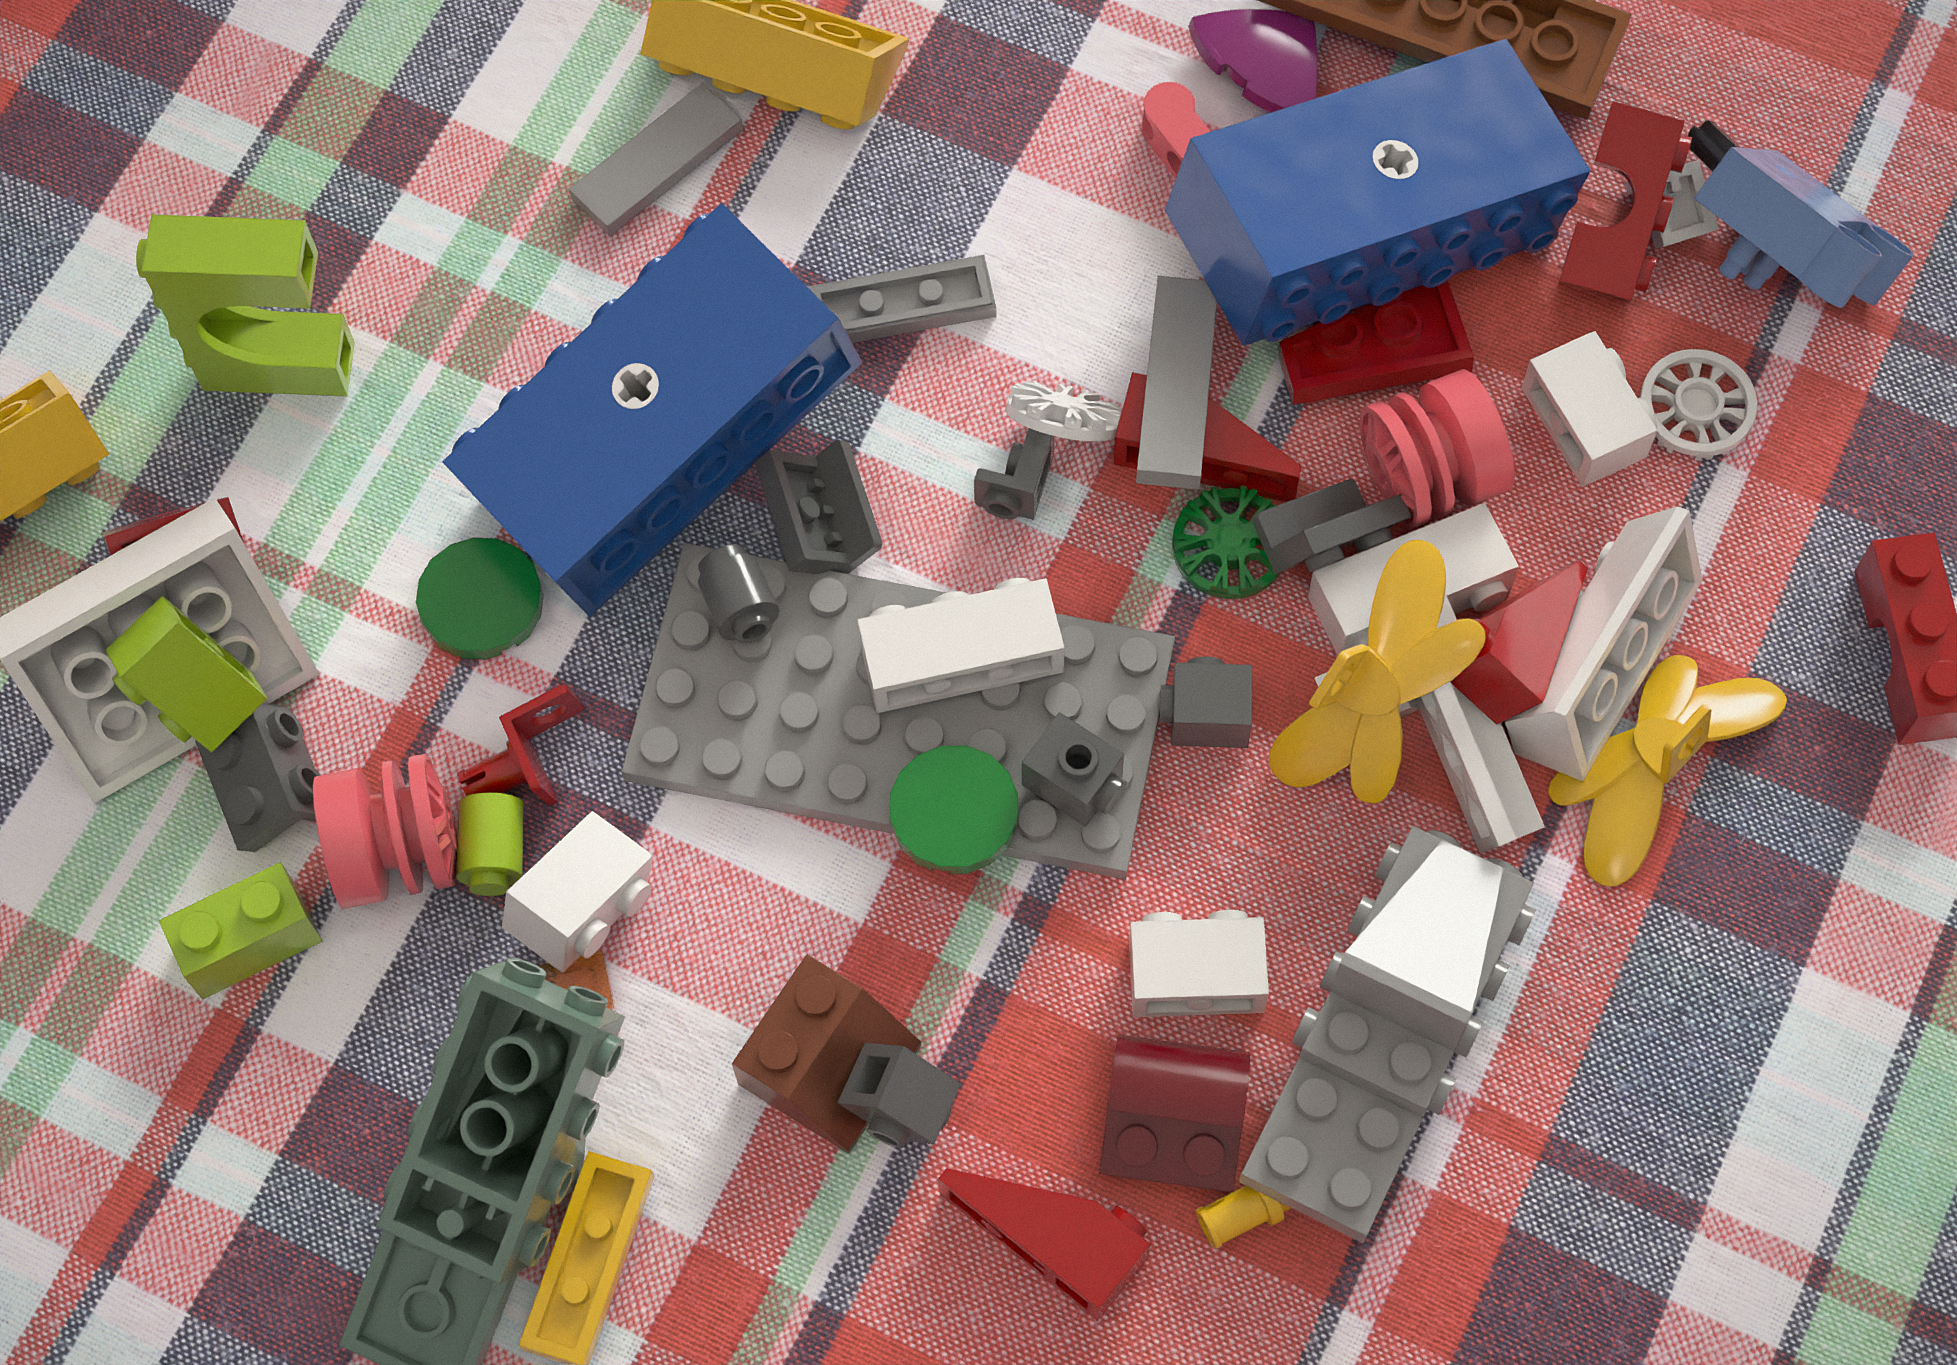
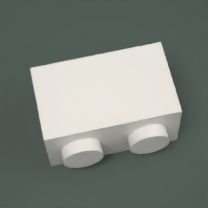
(1590, 408)
(578, 892)
(1198, 965)

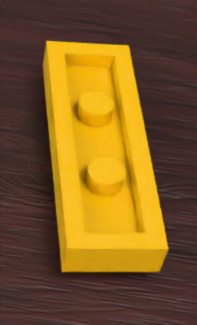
(587, 1260)

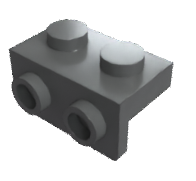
(819, 509)
(1323, 523)
(262, 776)

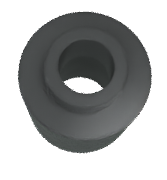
(737, 594)

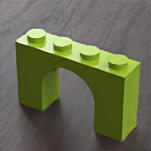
(209, 277)

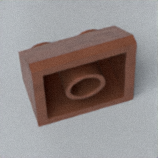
(810, 1046)

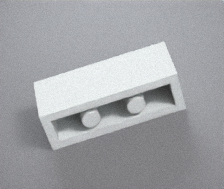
(1476, 566)
(961, 644)

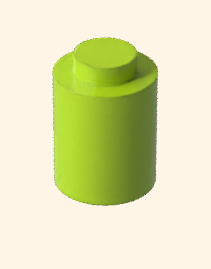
(490, 842)

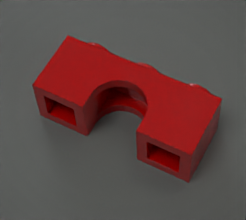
(1644, 151)
(1910, 596)

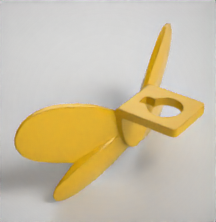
(1358, 701)
(1637, 763)

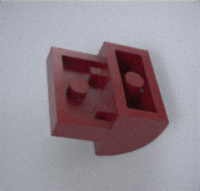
(1175, 1113)

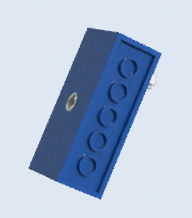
(1374, 191)
(654, 408)

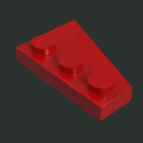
(1378, 347)

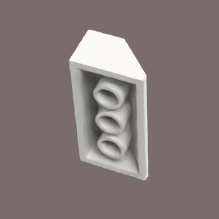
(1611, 641)

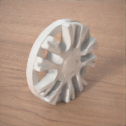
(1700, 403)
(1061, 413)

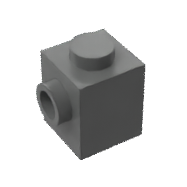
(1208, 704)
(1074, 770)
(899, 1095)

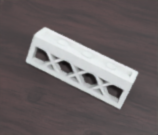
(1479, 764)

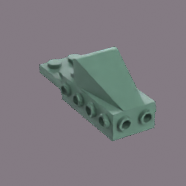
(484, 1165)

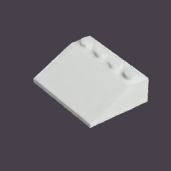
(61, 640)

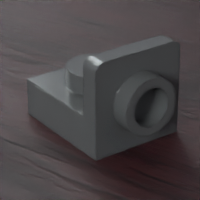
(1024, 479)

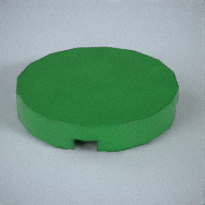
(479, 598)
(954, 809)

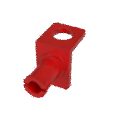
(520, 760)

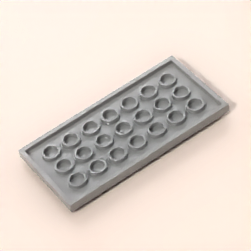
(800, 735)

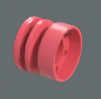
(1438, 447)
(384, 831)

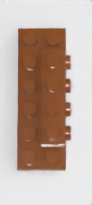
(1559, 42)

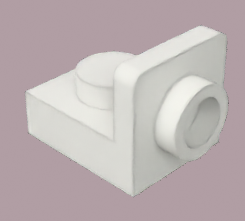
(1687, 215)

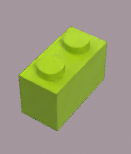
(184, 675)
(240, 931)

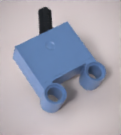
(1792, 223)

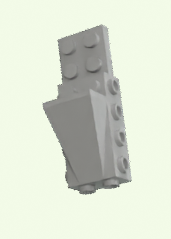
(1389, 1029)

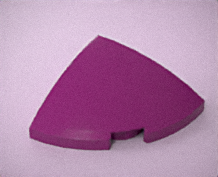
(1264, 53)

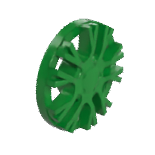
(1227, 543)

